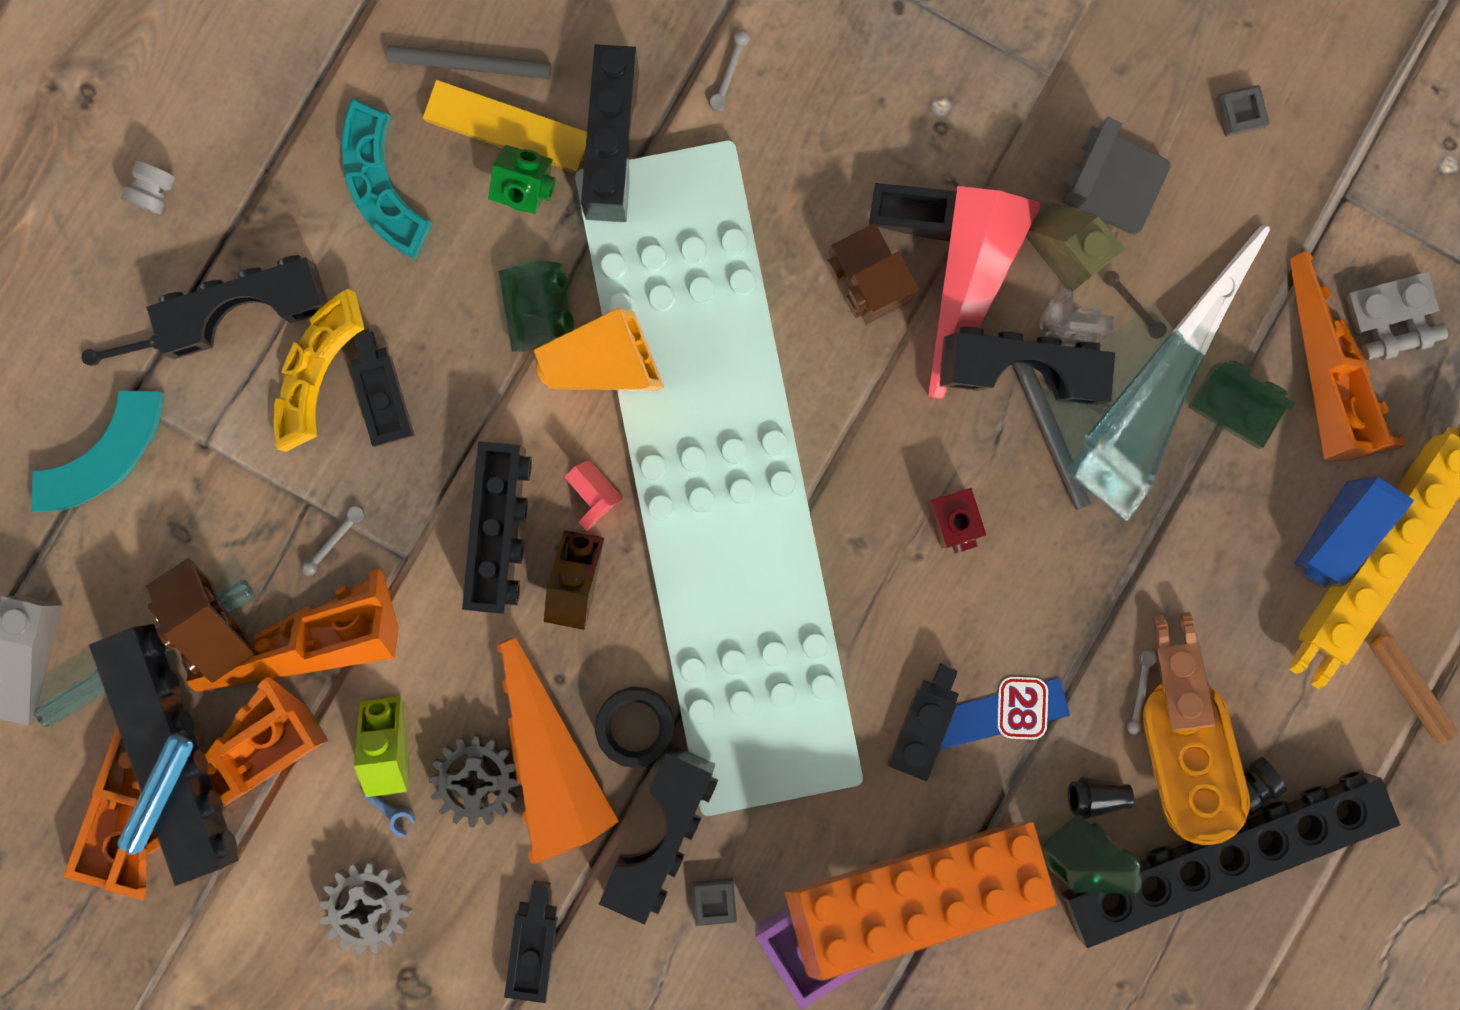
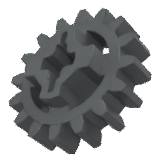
(474, 799)

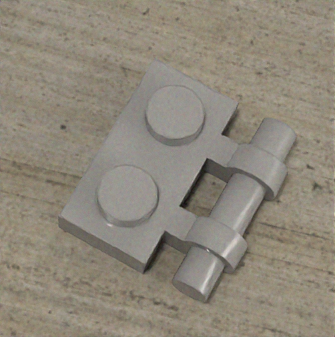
(1390, 304)

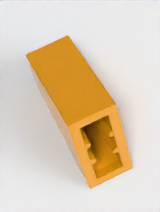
(600, 356)

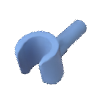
(392, 813)

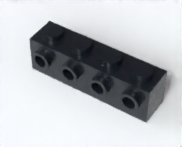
(495, 527)

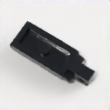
(379, 392)
(925, 725)
(532, 947)

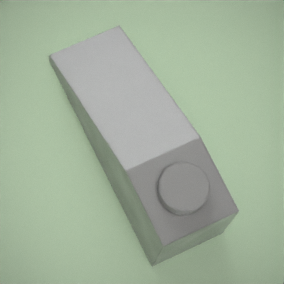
(25, 649)

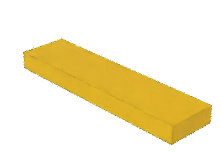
(505, 125)

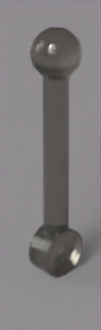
(1156, 329)

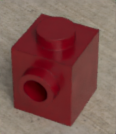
(957, 520)

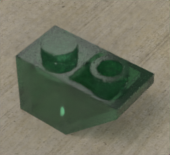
(1089, 861)

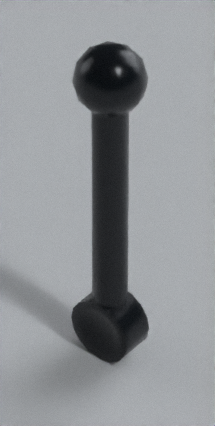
(92, 357)

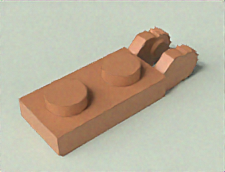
(1183, 677)

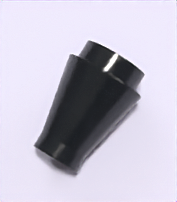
(1097, 797)

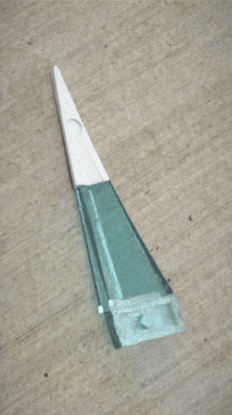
(1134, 432)

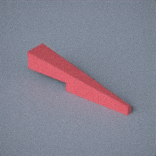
(982, 246)

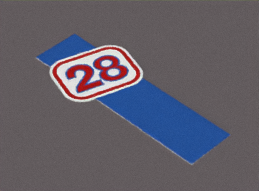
(1016, 712)

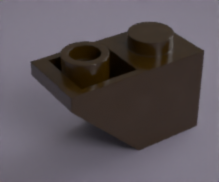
(573, 580)

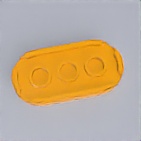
(1197, 773)

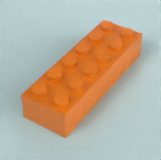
(919, 899)

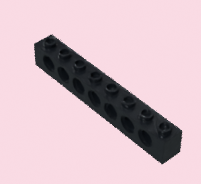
(1368, 815)

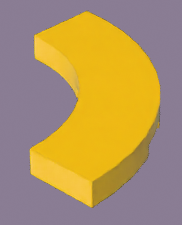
(306, 367)

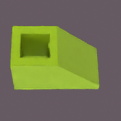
(382, 747)

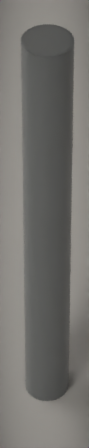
(468, 62)
(1051, 432)

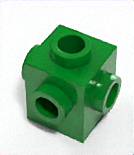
(521, 179)

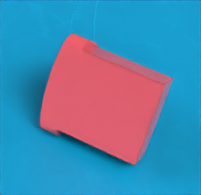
(594, 490)

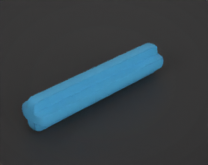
(155, 794)

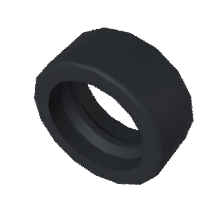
(609, 745)

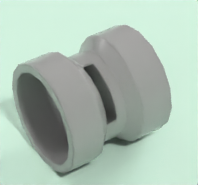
(148, 188)

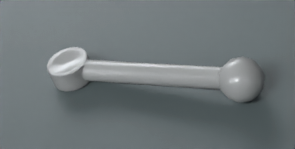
(718, 100)
(355, 515)
(1147, 659)

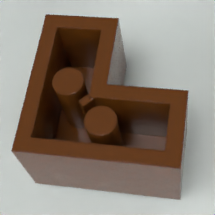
(873, 275)
(196, 622)

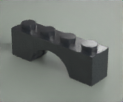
(608, 133)
(189, 321)
(1074, 373)
(638, 878)

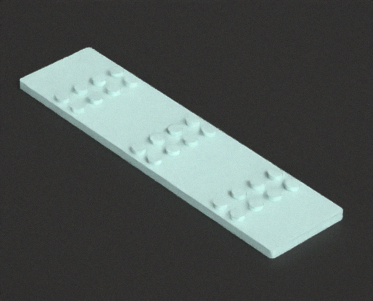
(724, 487)

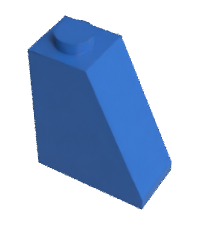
(1351, 530)

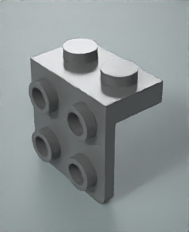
(1116, 178)

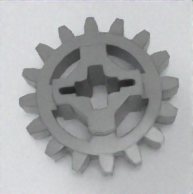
(368, 924)

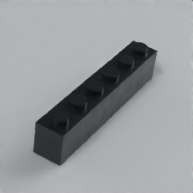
(147, 712)

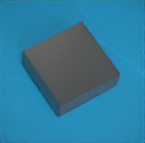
(1242, 110)
(714, 902)

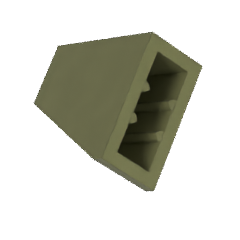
(1073, 243)

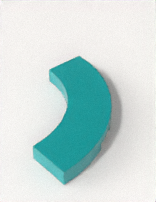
(370, 184)
(108, 461)

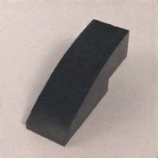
(913, 210)

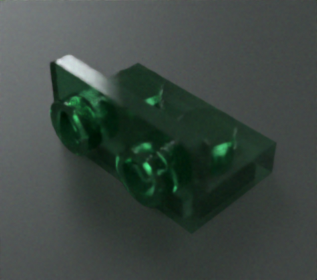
(535, 304)
(1241, 402)

